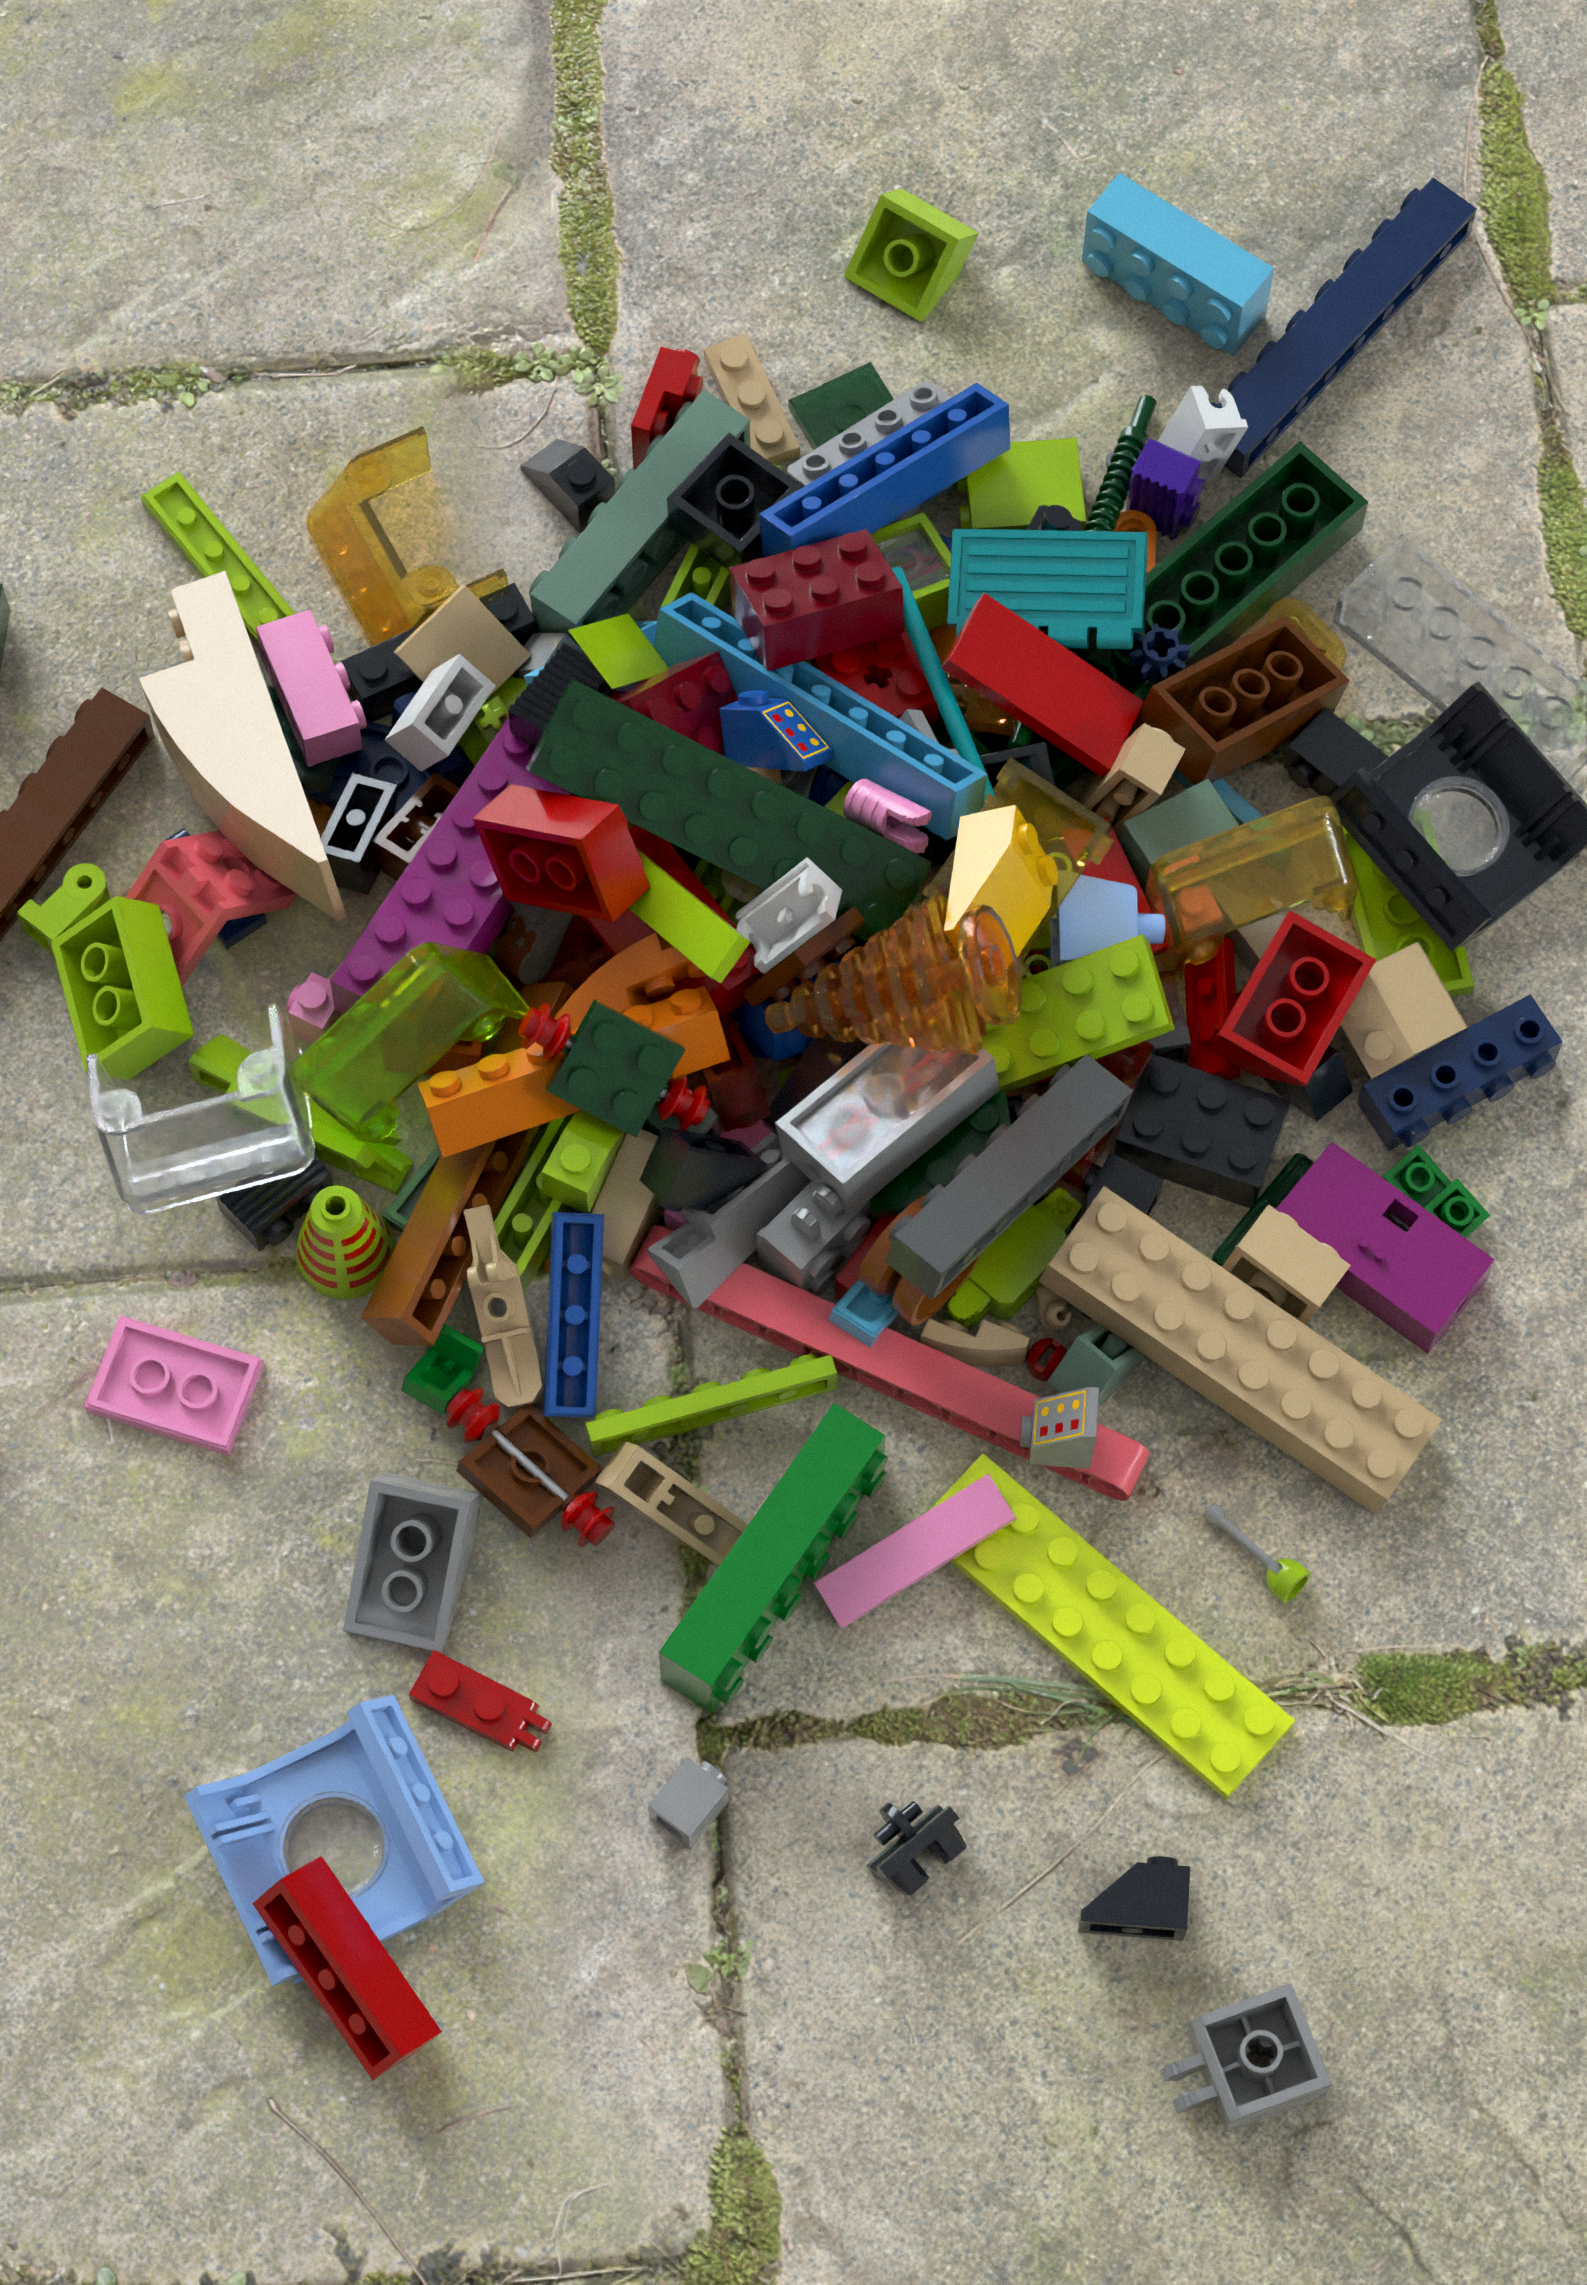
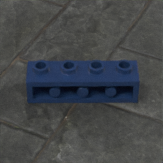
(1460, 1073)

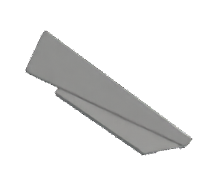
(724, 1235)

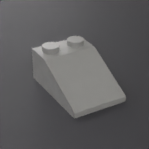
(411, 1560)

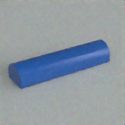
(573, 1315)

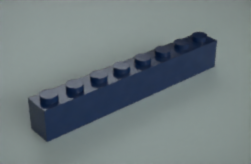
(1346, 316)

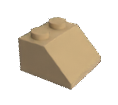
(1400, 1011)
(1286, 1264)

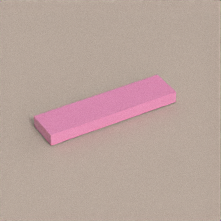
(915, 1551)

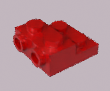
(667, 390)

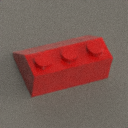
(1292, 1002)

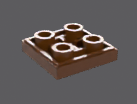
(806, 960)

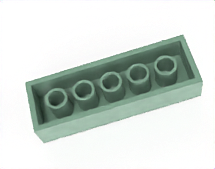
(630, 535)

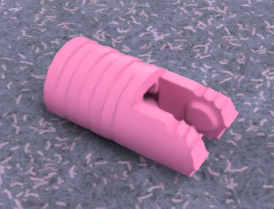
(887, 814)

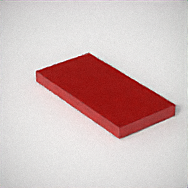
(1043, 685)

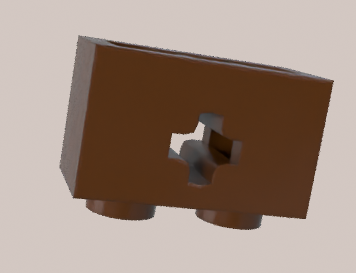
(412, 824)

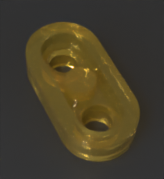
(1311, 626)

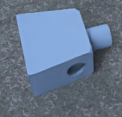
(1098, 916)

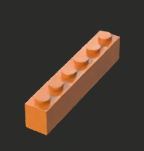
(509, 1089)

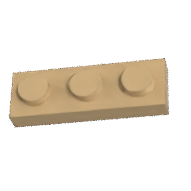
(749, 392)

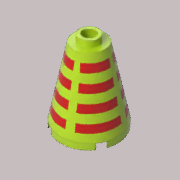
(343, 1244)

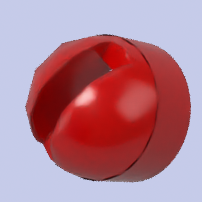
(1037, 1351)

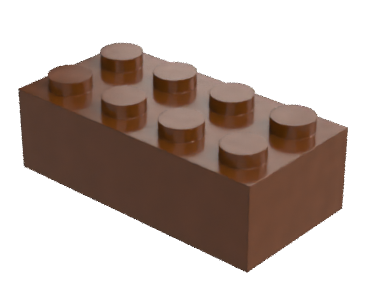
(1243, 700)

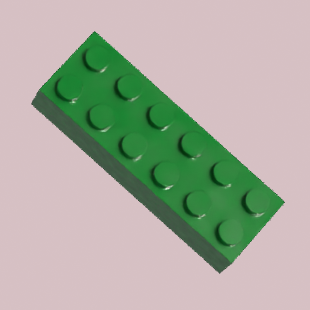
(773, 1560)

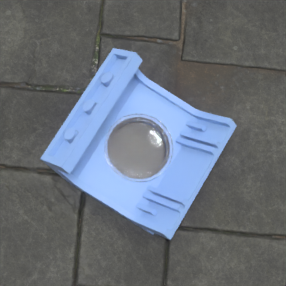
(358, 1803)

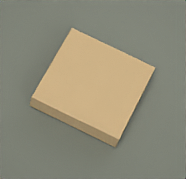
(463, 628)

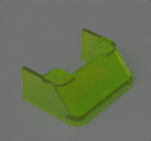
(400, 1033)

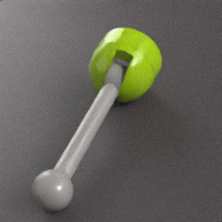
(1284, 1576)

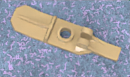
(506, 1338)

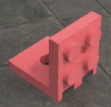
(201, 887)

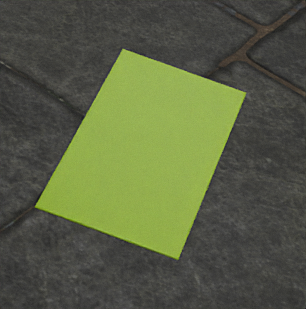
(619, 650)

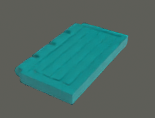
(1054, 581)

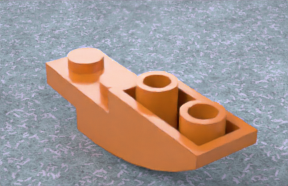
(631, 978)

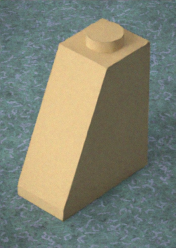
(626, 1206)

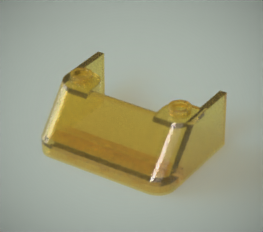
(362, 558)
(1249, 877)

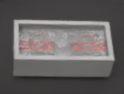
(882, 1116)

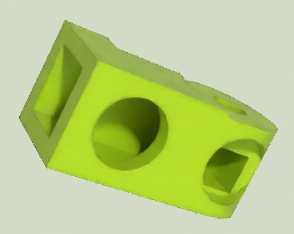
(80, 895)

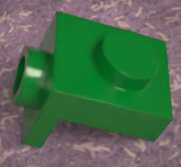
(444, 1370)

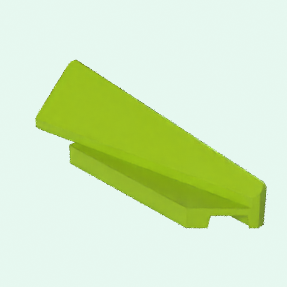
(375, 1163)

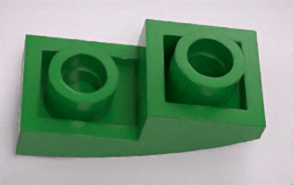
(1430, 1188)

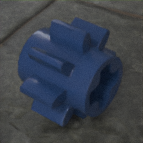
(1157, 642)

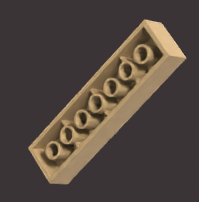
(1240, 1350)

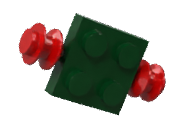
(614, 1067)

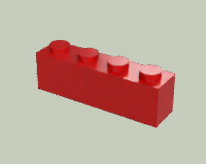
(346, 1967)

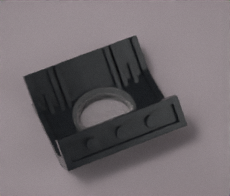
(1465, 818)

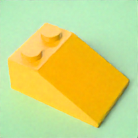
(1002, 868)

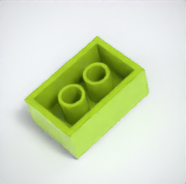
(122, 986)

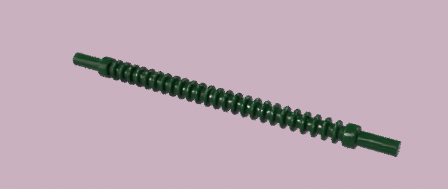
(1109, 500)

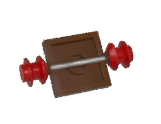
(529, 1469)

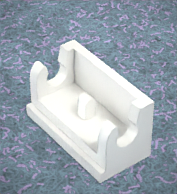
(1205, 431)
(789, 913)

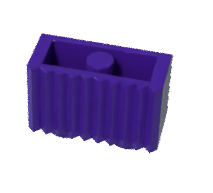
(1166, 488)

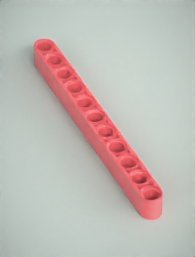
(895, 1367)

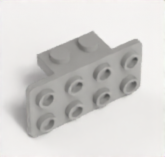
(867, 433)

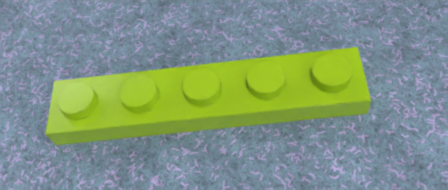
(712, 1404)

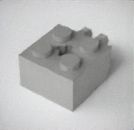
(811, 1238)
(1242, 2090)

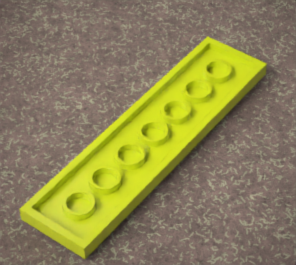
(1121, 1639)

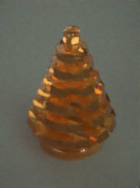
(913, 985)

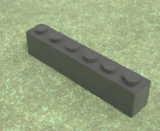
(1007, 1176)

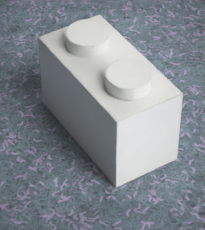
(440, 712)

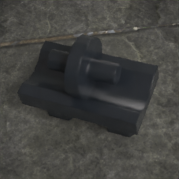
(933, 1831)

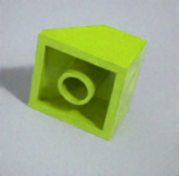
(910, 253)

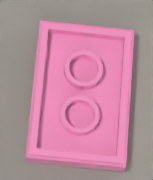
(174, 1385)

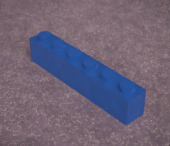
(892, 473)

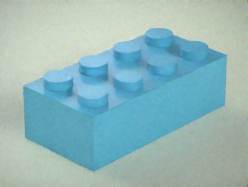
(1176, 264)

